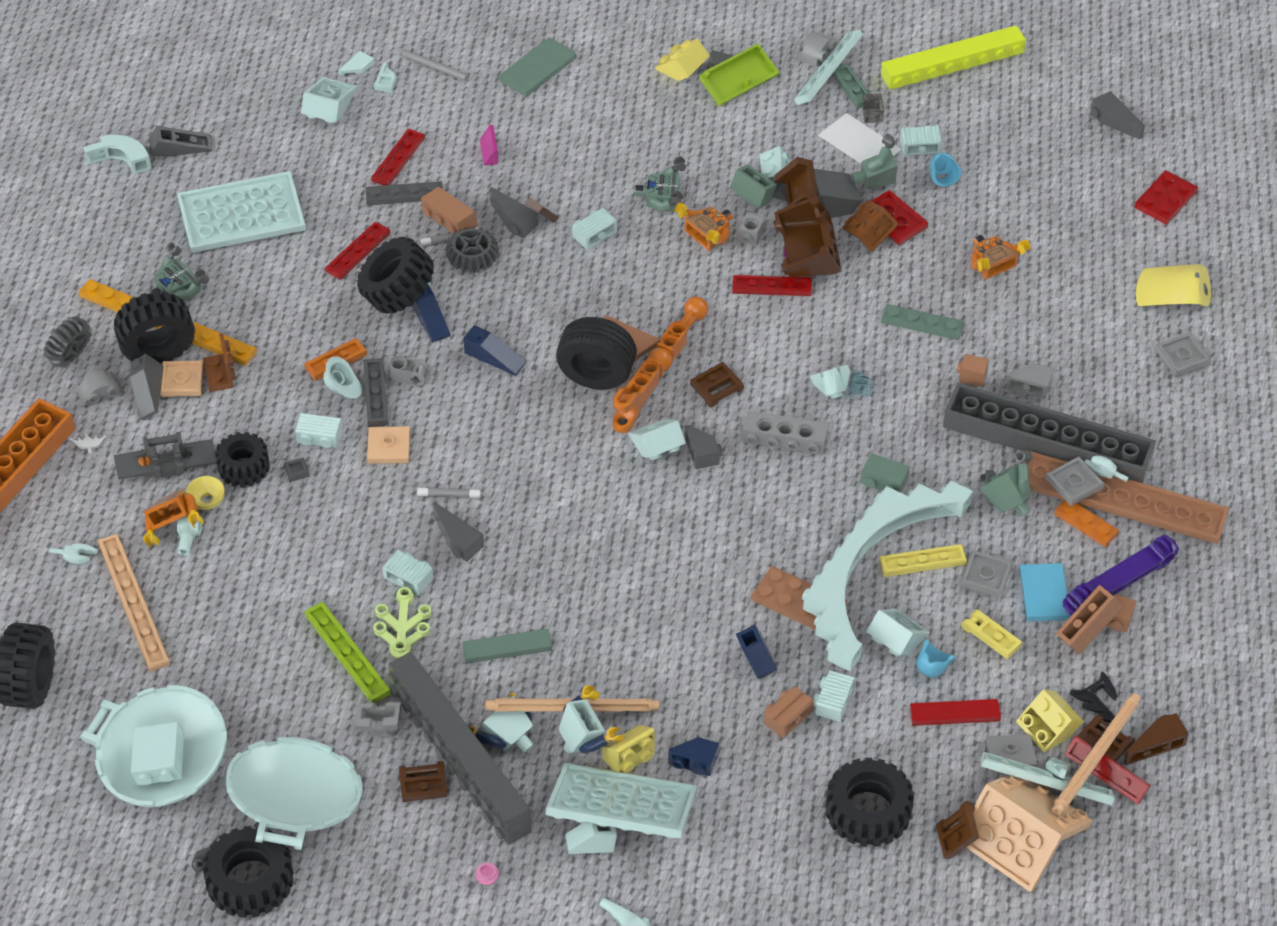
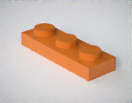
(349, 351)
(1087, 522)

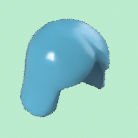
(942, 164)
(932, 661)

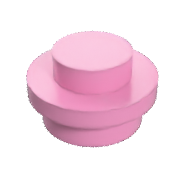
(487, 873)

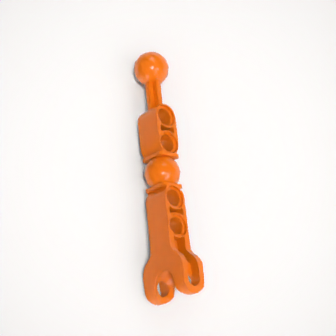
(631, 398)

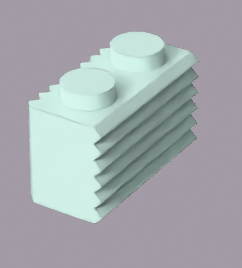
(921, 140)
(594, 228)
(318, 430)
(408, 572)
(834, 695)

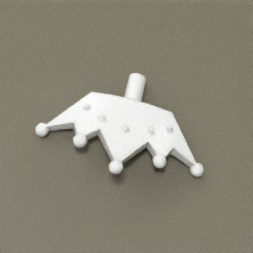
(88, 443)

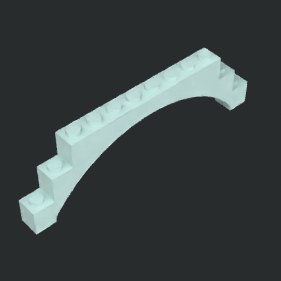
(887, 514)

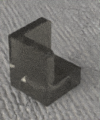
(872, 108)

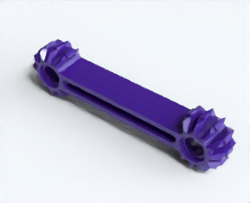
(1126, 573)

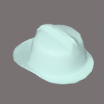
(341, 378)

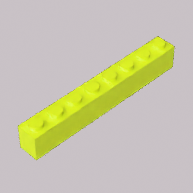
(953, 57)

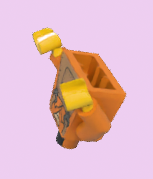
(706, 225)
(996, 255)
(168, 510)

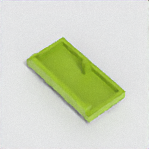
(738, 74)

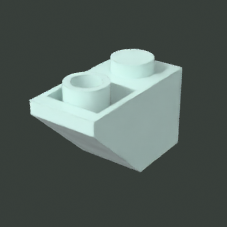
(591, 839)

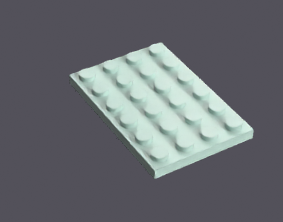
(241, 211)
(621, 800)

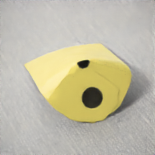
(1173, 285)

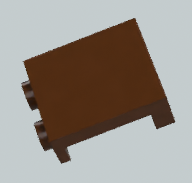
(798, 180)

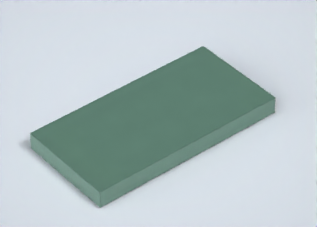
(537, 66)

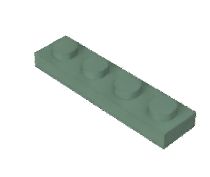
(922, 322)

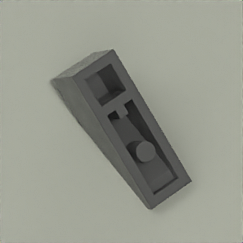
(1115, 114)
(174, 142)
(517, 217)
(146, 384)
(461, 537)

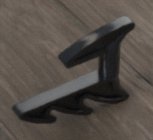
(1092, 701)

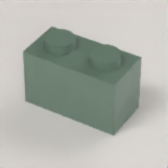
(753, 186)
(883, 472)

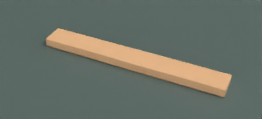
(133, 603)

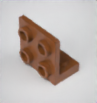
(870, 224)
(218, 368)

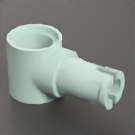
(187, 535)

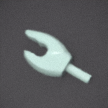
(1104, 467)
(72, 553)

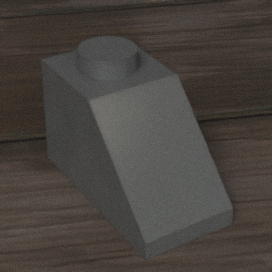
(702, 447)

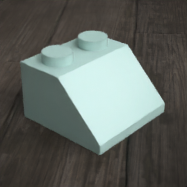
(658, 438)
(896, 631)

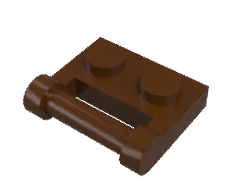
(714, 379)
(1092, 735)
(423, 786)
(960, 835)

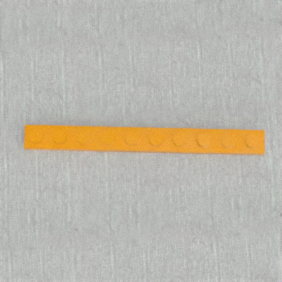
(203, 336)

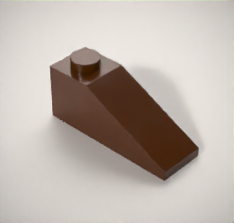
(1162, 736)

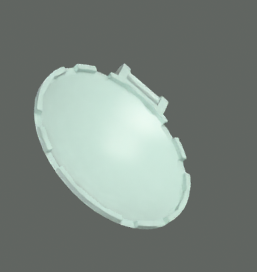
(202, 750)
(293, 787)

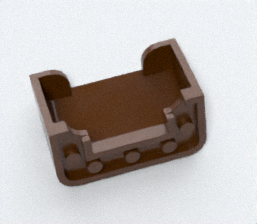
(808, 239)

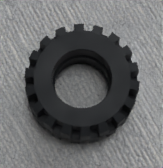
(245, 471)

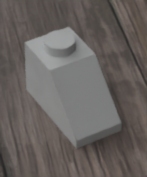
(1031, 380)

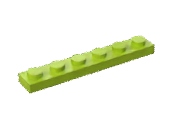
(347, 653)

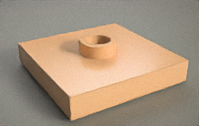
(182, 378)
(388, 445)

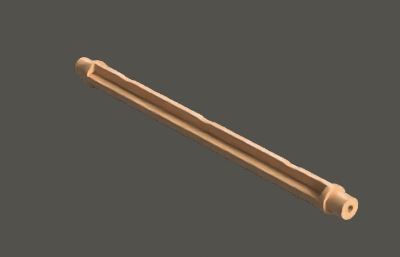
(558, 705)
(1096, 754)

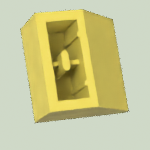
(682, 59)
(1049, 720)
(634, 749)

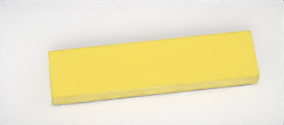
(922, 560)

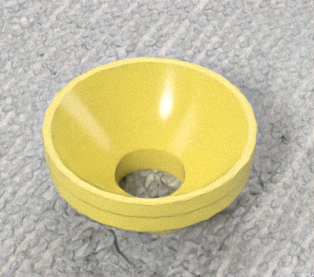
(206, 486)

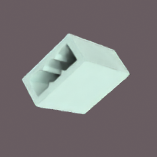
(157, 753)

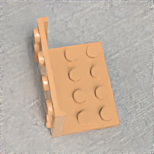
(1020, 829)

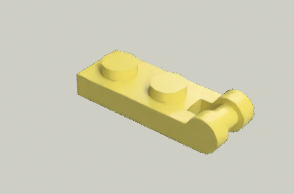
(992, 634)

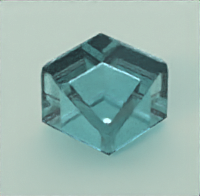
(860, 383)

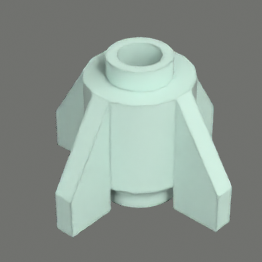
(832, 382)

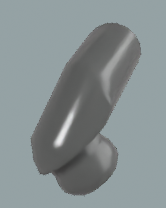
(198, 860)

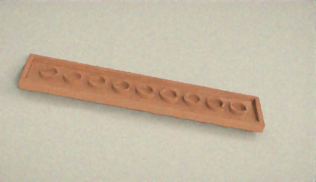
(1141, 502)

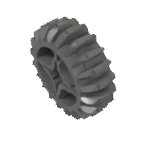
(472, 255)
(67, 341)

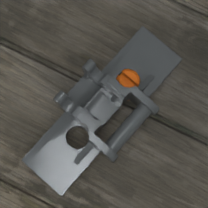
(165, 464)

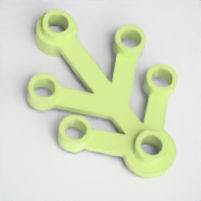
(401, 625)

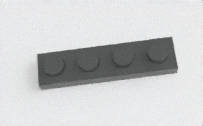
(399, 193)
(375, 392)

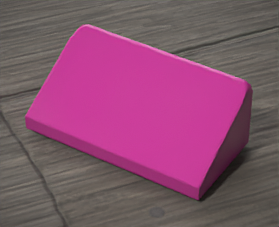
(489, 146)

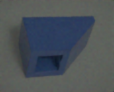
(756, 651)
(695, 755)

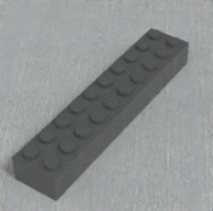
(1045, 431)
(459, 748)

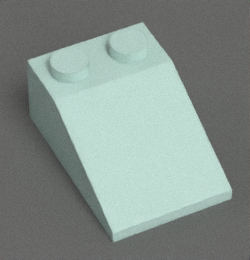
(327, 99)

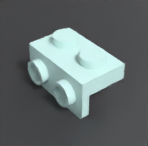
(773, 161)

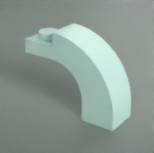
(121, 148)

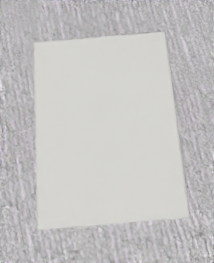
(854, 138)

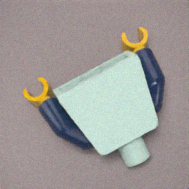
(581, 726)
(505, 729)

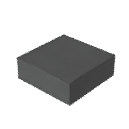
(296, 469)

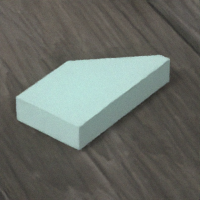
(357, 64)
(385, 80)
(1058, 767)

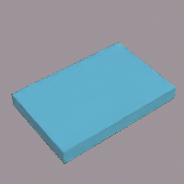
(1043, 591)

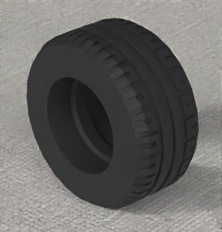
(596, 353)

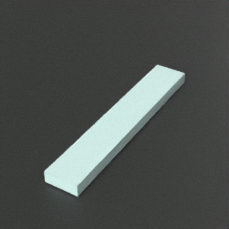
(828, 67)
(1044, 777)

